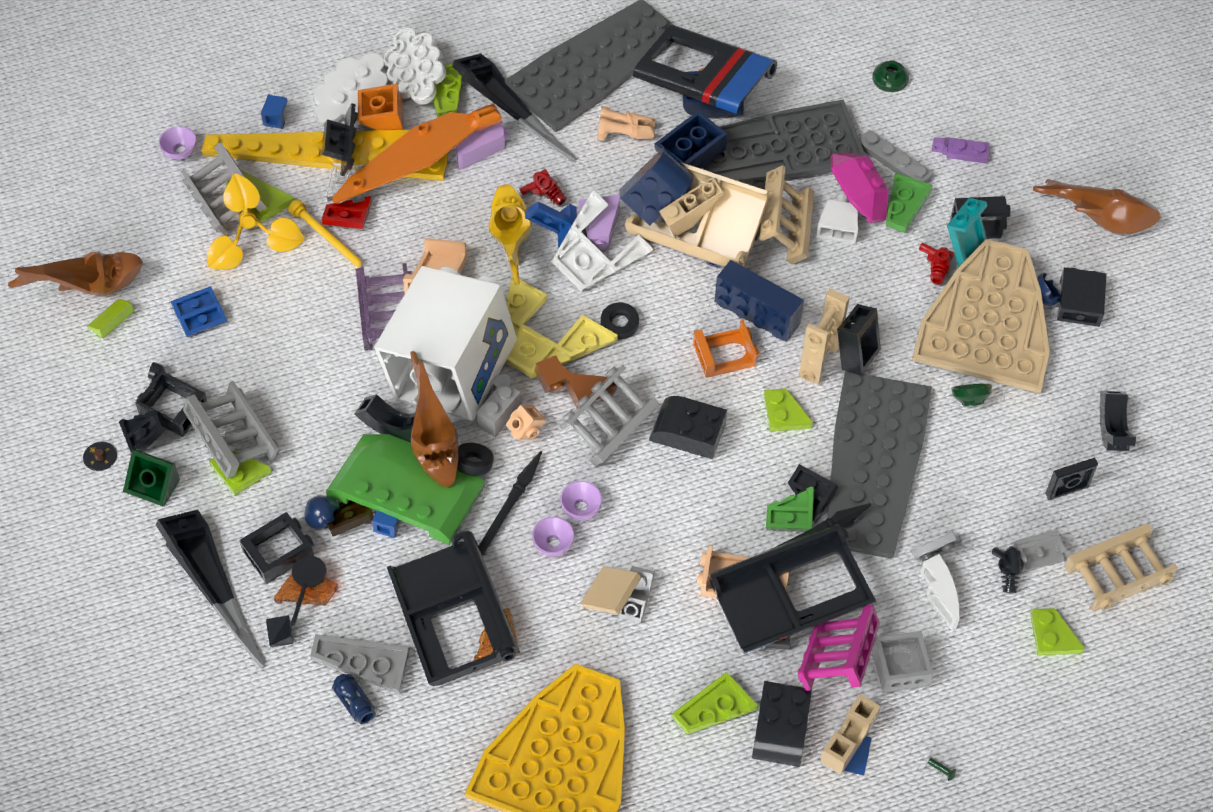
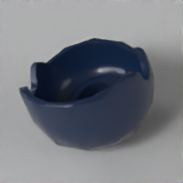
(1049, 292)
(320, 511)

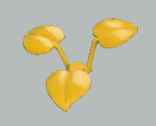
(242, 195)

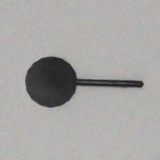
(307, 572)

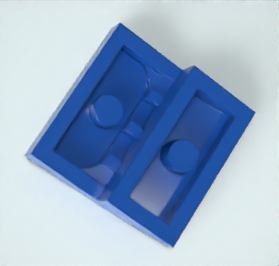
(198, 311)

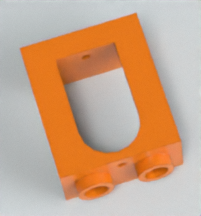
(740, 336)

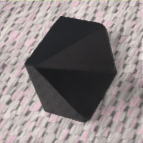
(279, 631)

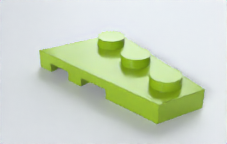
(448, 92)
(273, 198)
(714, 705)

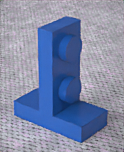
(552, 219)

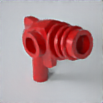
(545, 185)
(940, 262)

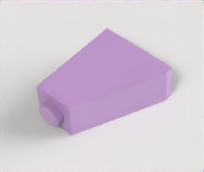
(481, 145)
(602, 227)

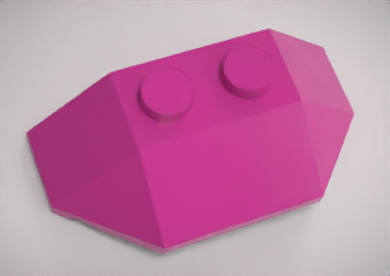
(861, 184)

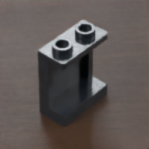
(1082, 296)

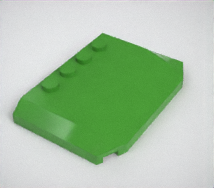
(390, 480)

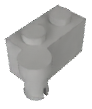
(499, 406)

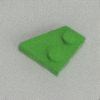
(792, 513)

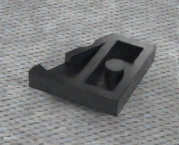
(143, 430)
(823, 488)

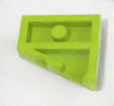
(784, 411)
(246, 475)
(1053, 634)

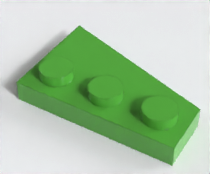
(906, 201)

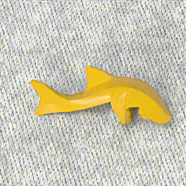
(509, 224)

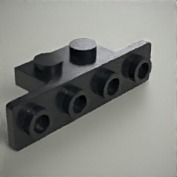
(339, 139)

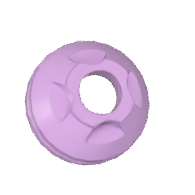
(177, 137)
(580, 492)
(553, 528)

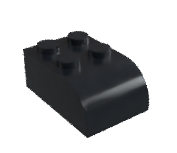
(689, 426)
(781, 724)

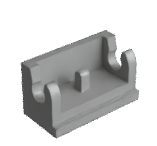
(1040, 550)

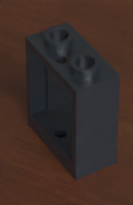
(996, 208)
(859, 341)
(157, 386)
(285, 563)

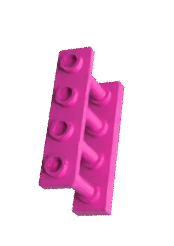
(856, 656)

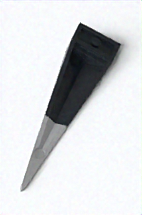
(488, 80)
(193, 547)

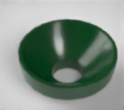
(890, 81)
(972, 393)

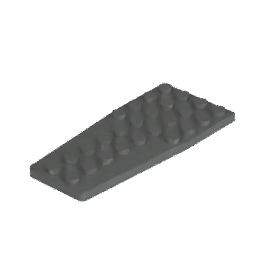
(588, 65)
(793, 138)
(876, 457)

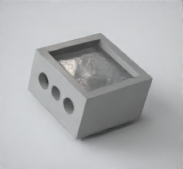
(902, 661)

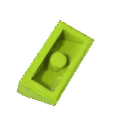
(111, 318)

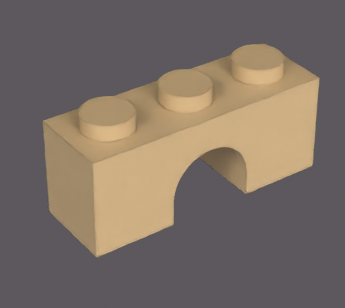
(851, 734)

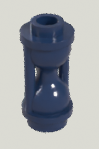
(360, 707)

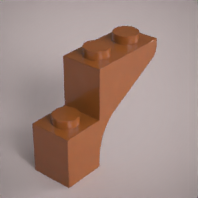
(555, 376)

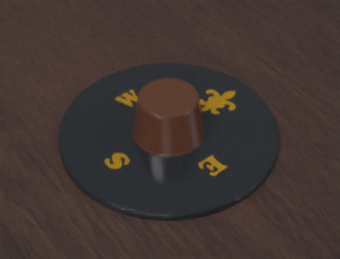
(99, 456)

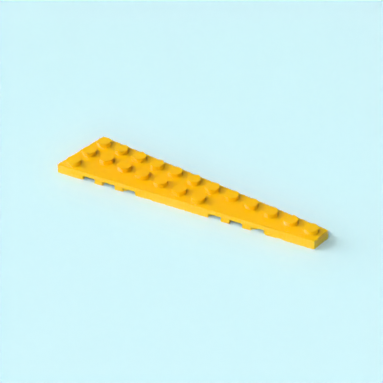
(306, 149)

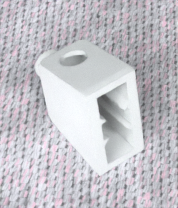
(838, 221)

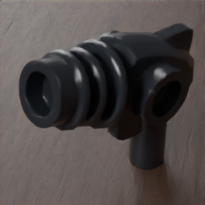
(1010, 565)

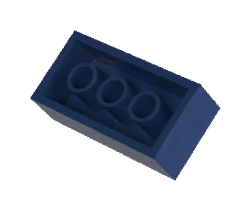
(758, 300)

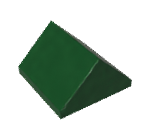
(150, 478)

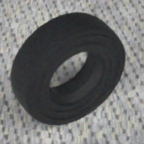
(626, 310)
(475, 450)

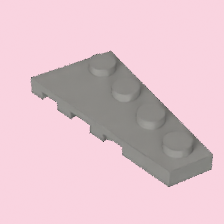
(366, 660)

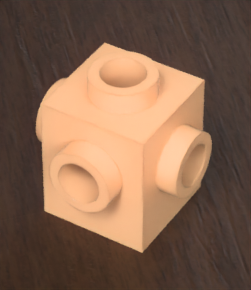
(525, 422)

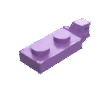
(962, 149)

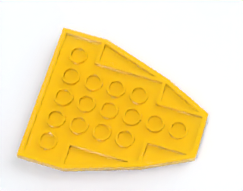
(558, 750)

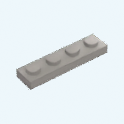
(893, 157)

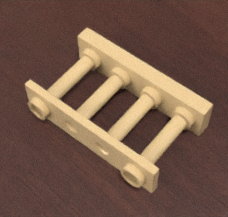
(801, 215)
(823, 337)
(1120, 545)

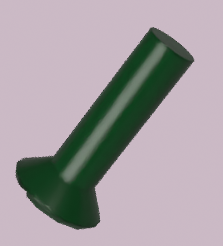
(949, 773)

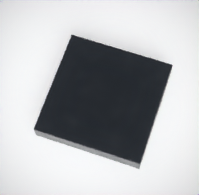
(1071, 478)

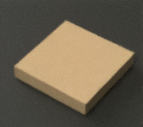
(610, 590)

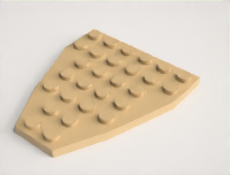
(989, 320)

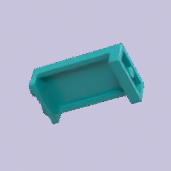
(967, 229)

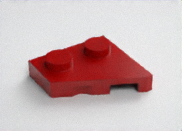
(347, 213)

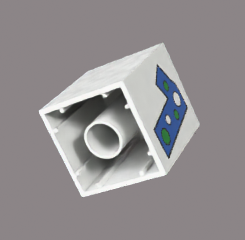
(458, 333)

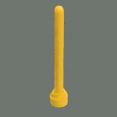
(298, 209)

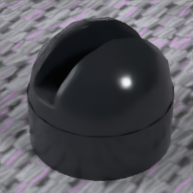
(155, 369)

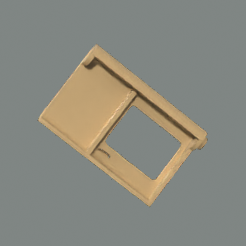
(724, 230)

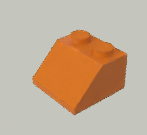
(381, 107)

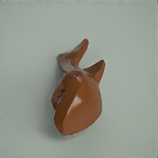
(1110, 209)
(90, 274)
(433, 434)

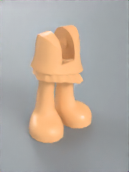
(636, 125)

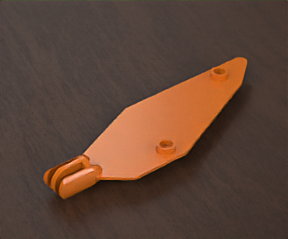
(417, 150)

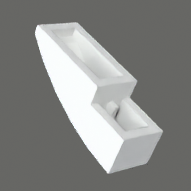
(942, 590)

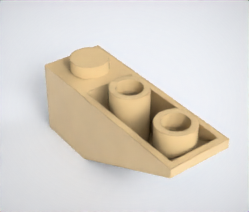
(691, 207)

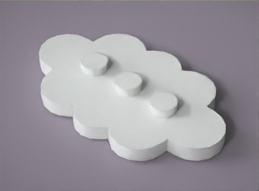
(415, 65)
(342, 85)

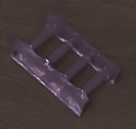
(366, 299)

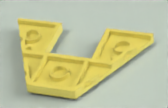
(533, 347)

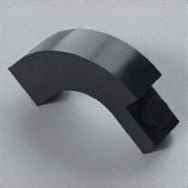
(384, 418)
(1114, 421)

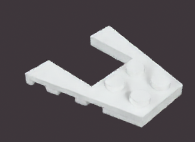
(583, 260)

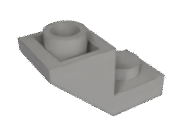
(637, 602)

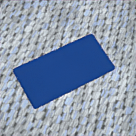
(859, 760)

